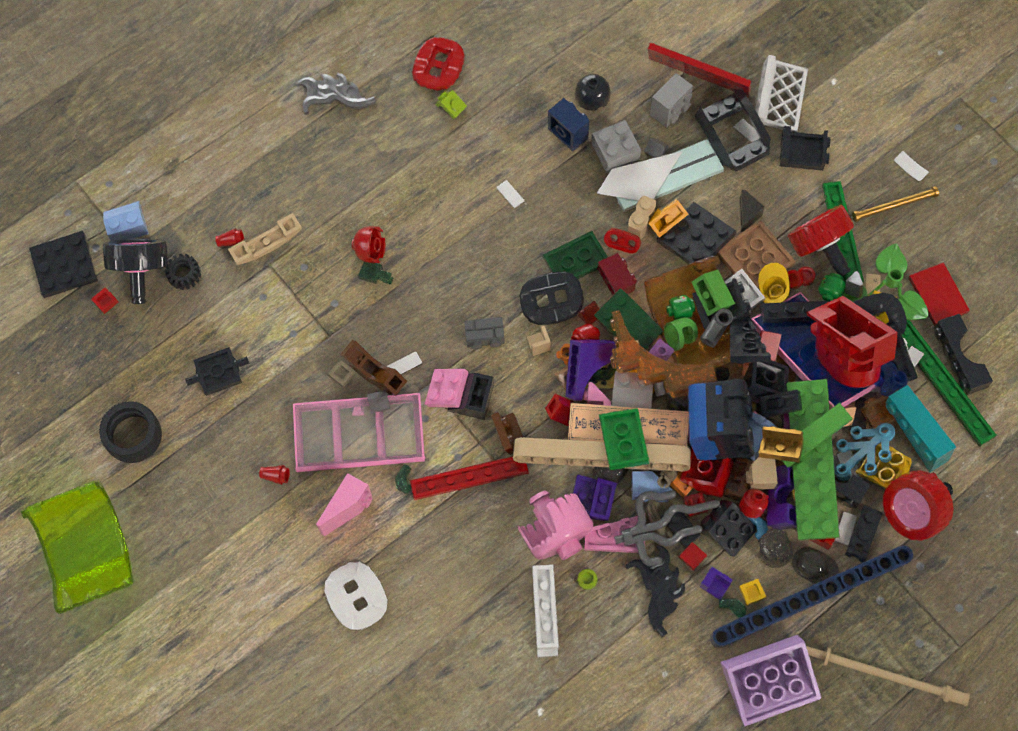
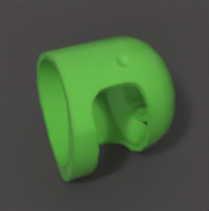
(680, 332)

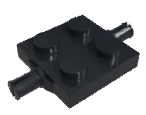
(217, 371)

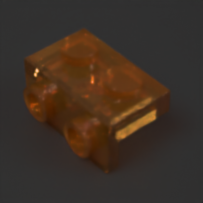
(876, 411)

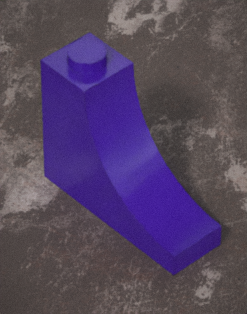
(583, 362)

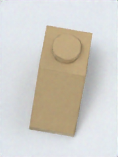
(762, 474)

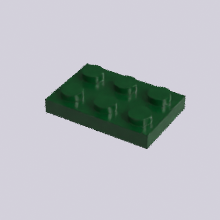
(576, 256)

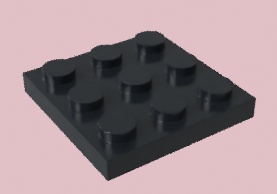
(697, 235)
(63, 264)

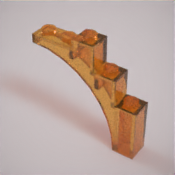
(651, 369)

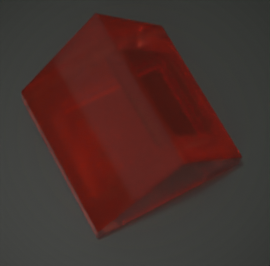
(588, 312)

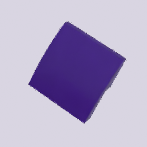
(595, 496)

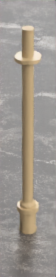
(946, 693)

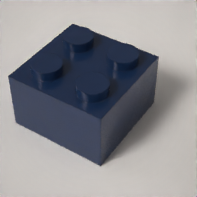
(568, 124)

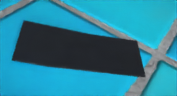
(859, 419)

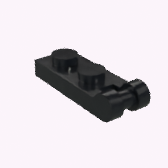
(864, 533)

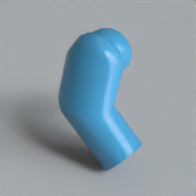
(761, 526)

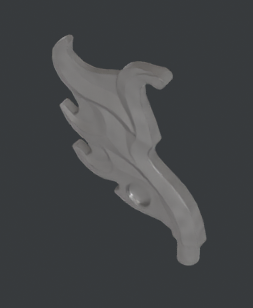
(332, 90)

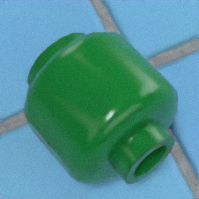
(831, 287)
(680, 307)

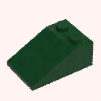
(637, 321)

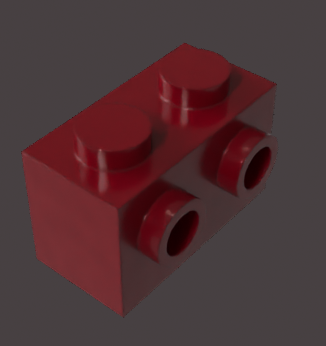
(616, 275)

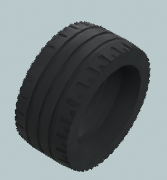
(121, 412)

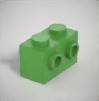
(712, 292)

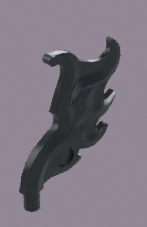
(663, 588)

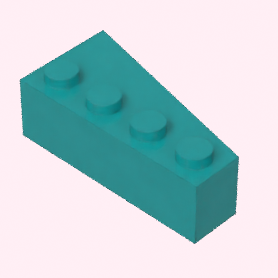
(920, 428)

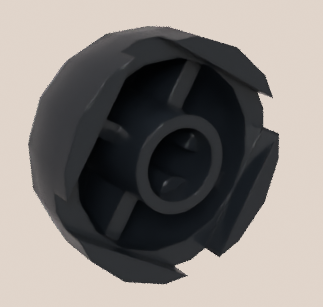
(592, 92)

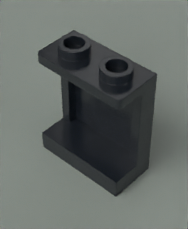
(804, 150)
(739, 309)

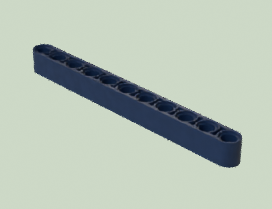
(818, 589)

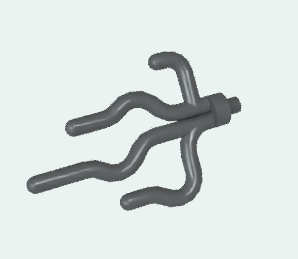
(641, 533)

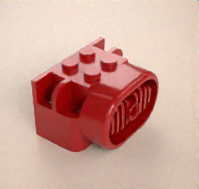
(852, 342)

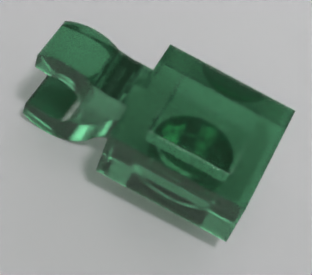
(372, 272)

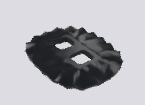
(549, 284)
(884, 302)

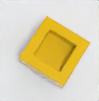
(752, 592)

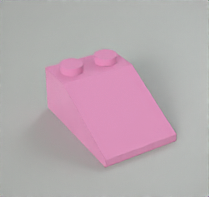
(346, 504)

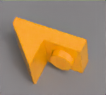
(667, 218)

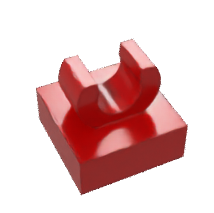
(693, 500)

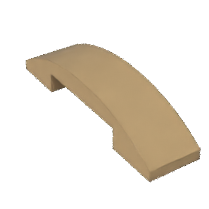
(266, 242)

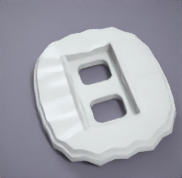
(342, 602)

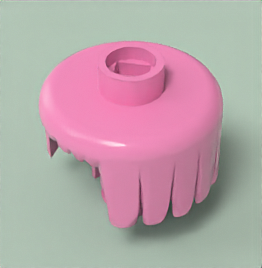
(557, 526)

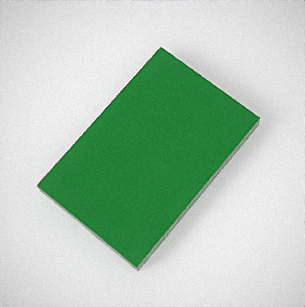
(623, 439)

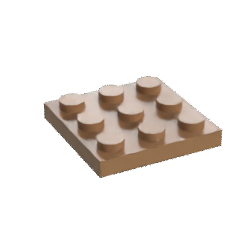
(753, 251)

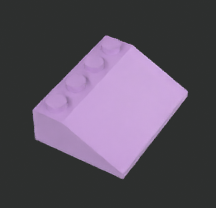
(771, 680)

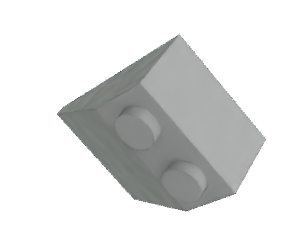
(631, 391)

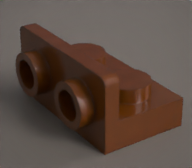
(508, 430)

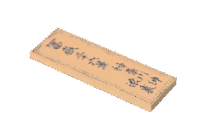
(658, 426)

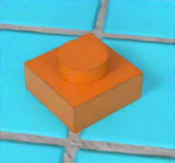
(680, 487)

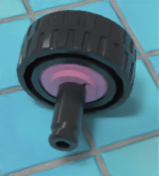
(136, 258)

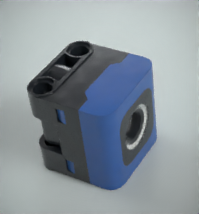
(720, 420)

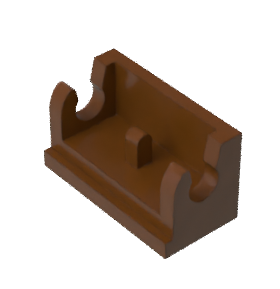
(737, 481)

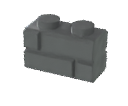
(484, 332)

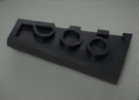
(746, 343)

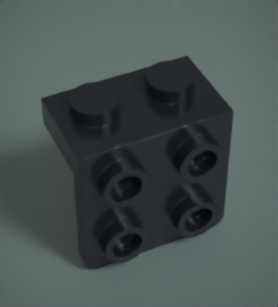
(728, 527)

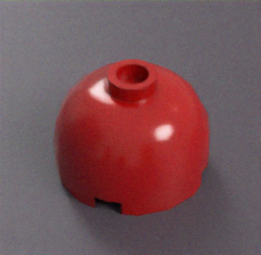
(369, 244)

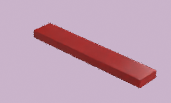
(467, 477)

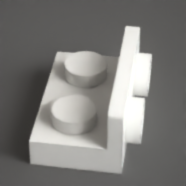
(751, 292)

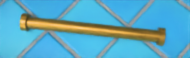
(894, 204)

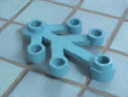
(865, 448)

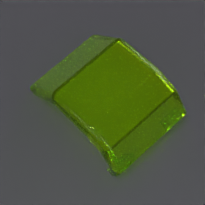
(81, 545)

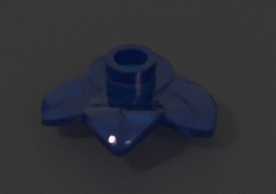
(887, 379)

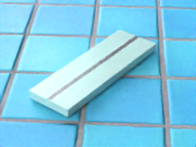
(692, 166)

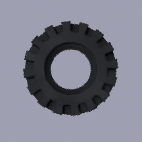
(179, 262)

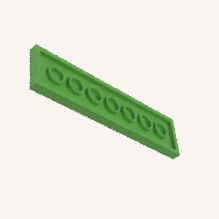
(815, 472)

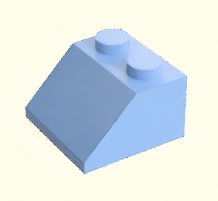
(125, 222)

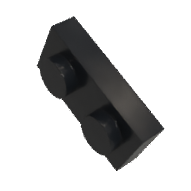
(781, 403)
(679, 522)

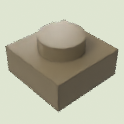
(341, 373)

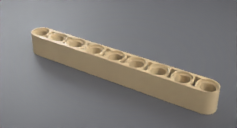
(594, 454)

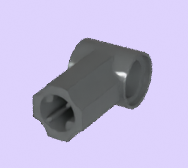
(716, 328)

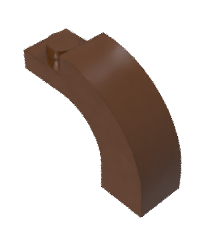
(372, 370)

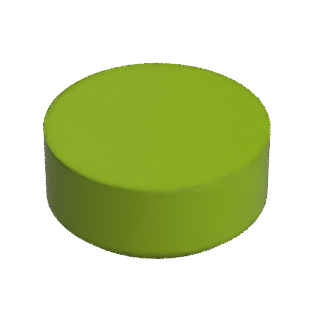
(587, 579)

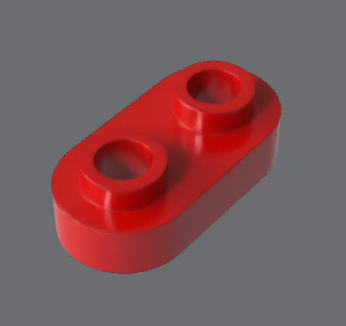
(622, 241)

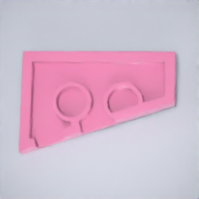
(602, 537)

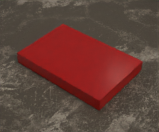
(939, 293)

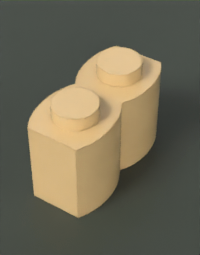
(639, 219)

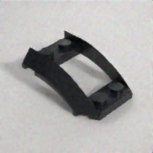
(721, 110)

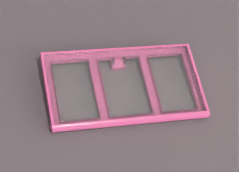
(350, 436)

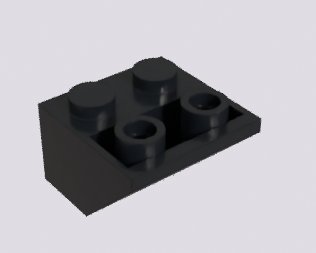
(475, 396)

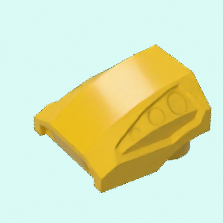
(886, 471)

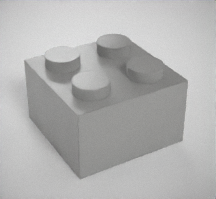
(671, 100)
(616, 146)

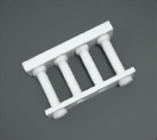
(545, 611)

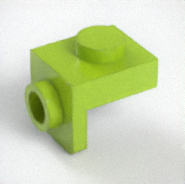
(451, 103)

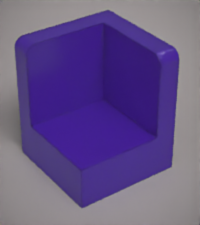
(716, 583)

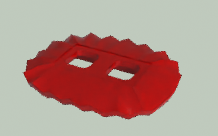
(426, 60)

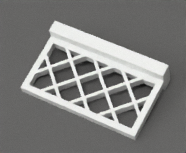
(766, 87)

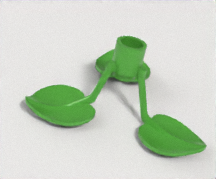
(895, 265)

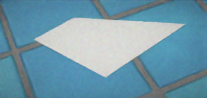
(639, 178)

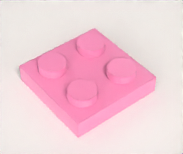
(446, 388)

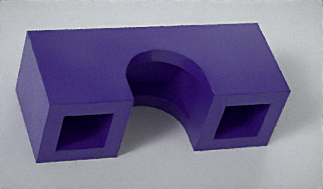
(780, 513)

